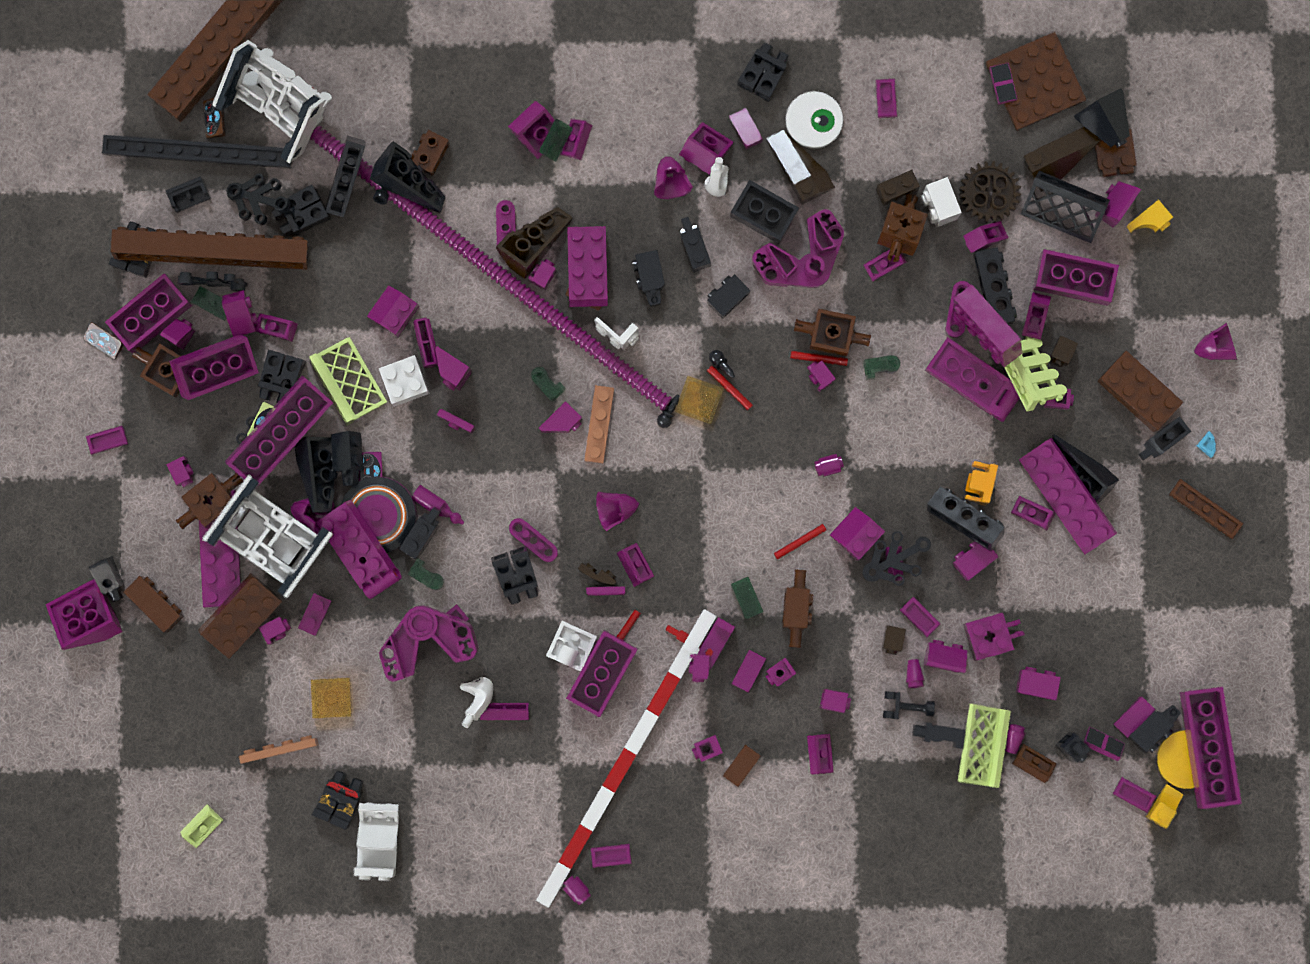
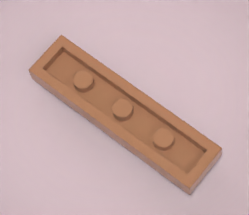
(599, 424)
(269, 750)

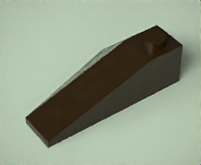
(1061, 154)
(802, 170)
(529, 245)

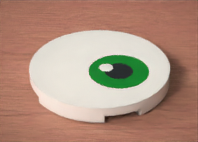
(814, 120)

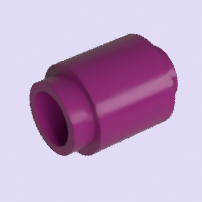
(828, 465)
(576, 890)

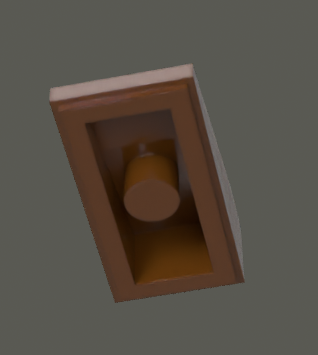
(741, 765)

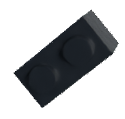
(728, 295)

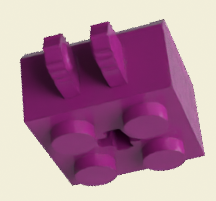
(1001, 638)

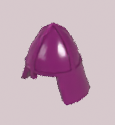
(673, 186)
(1217, 345)
(609, 508)
(300, 511)

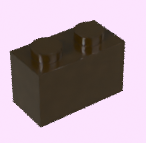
(897, 187)

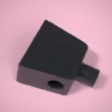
(106, 570)

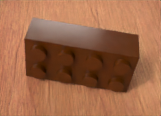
(1140, 391)
(239, 615)

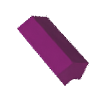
(423, 342)
(506, 711)

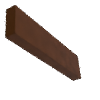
(1206, 509)

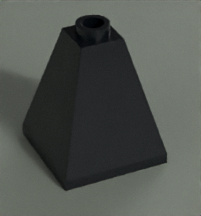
(1107, 118)

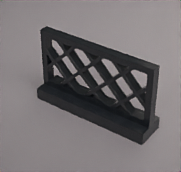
(1072, 193)

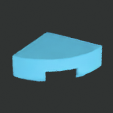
(1207, 444)

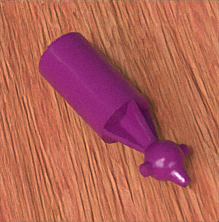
(429, 500)

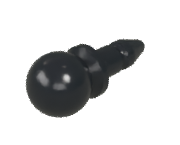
(717, 358)
(665, 419)

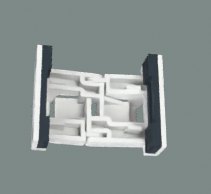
(278, 87)
(254, 528)

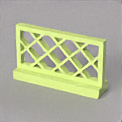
(332, 387)
(993, 747)

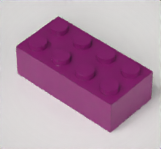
(587, 266)
(1075, 277)
(148, 313)
(987, 326)
(214, 367)
(602, 673)

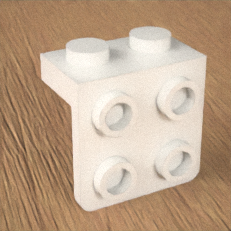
(628, 338)
(378, 826)
(376, 863)

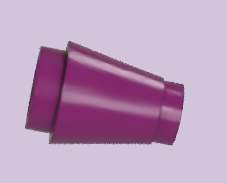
(914, 674)
(1014, 738)

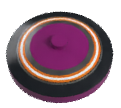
(385, 508)

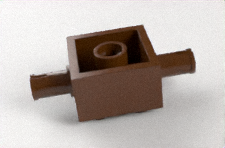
(902, 228)
(823, 324)
(155, 368)
(197, 500)
(796, 608)

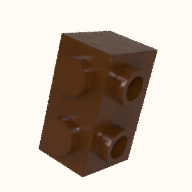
(430, 152)

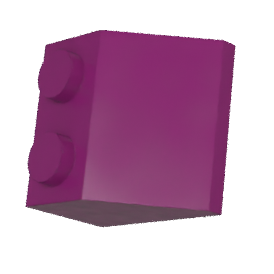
(532, 127)
(704, 147)
(1121, 198)
(393, 311)
(451, 370)
(857, 533)
(946, 657)

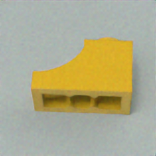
(1154, 217)
(1165, 806)

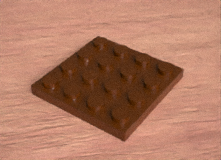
(1041, 81)

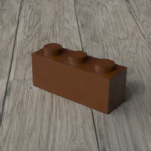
(154, 603)

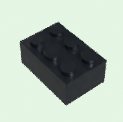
(764, 212)

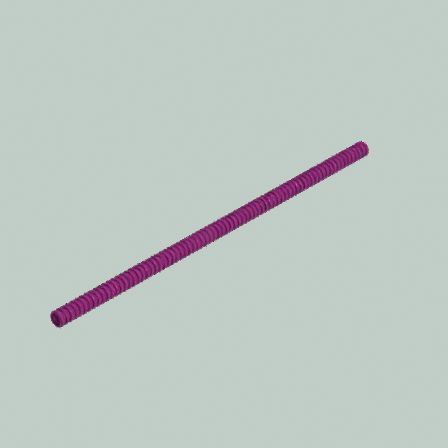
(506, 280)

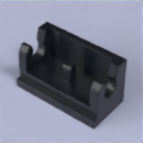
(188, 194)

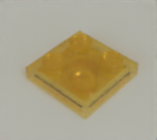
(699, 400)
(331, 698)

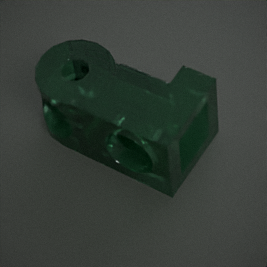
(887, 364)
(545, 384)
(431, 580)

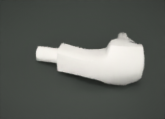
(717, 181)
(483, 691)

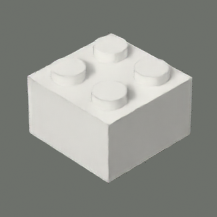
(941, 202)
(404, 380)

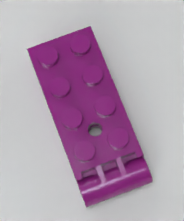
(966, 372)
(353, 541)

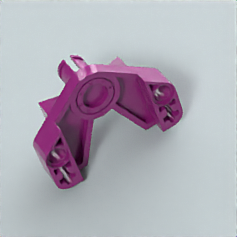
(812, 269)
(421, 624)

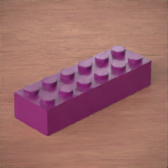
(279, 431)
(1210, 748)

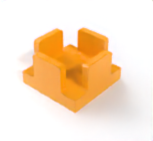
(981, 483)

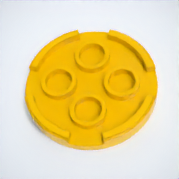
(1174, 761)

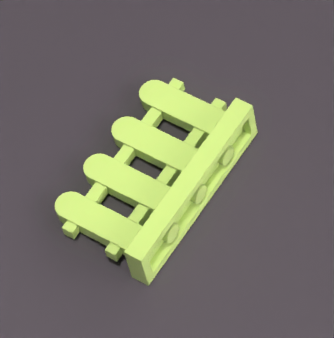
(1027, 383)

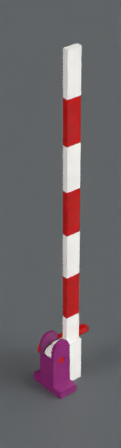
(692, 645)

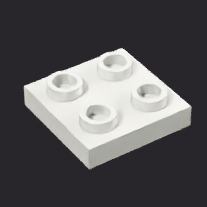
(571, 646)

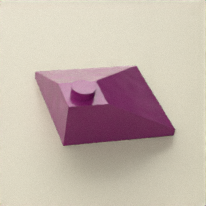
(83, 617)

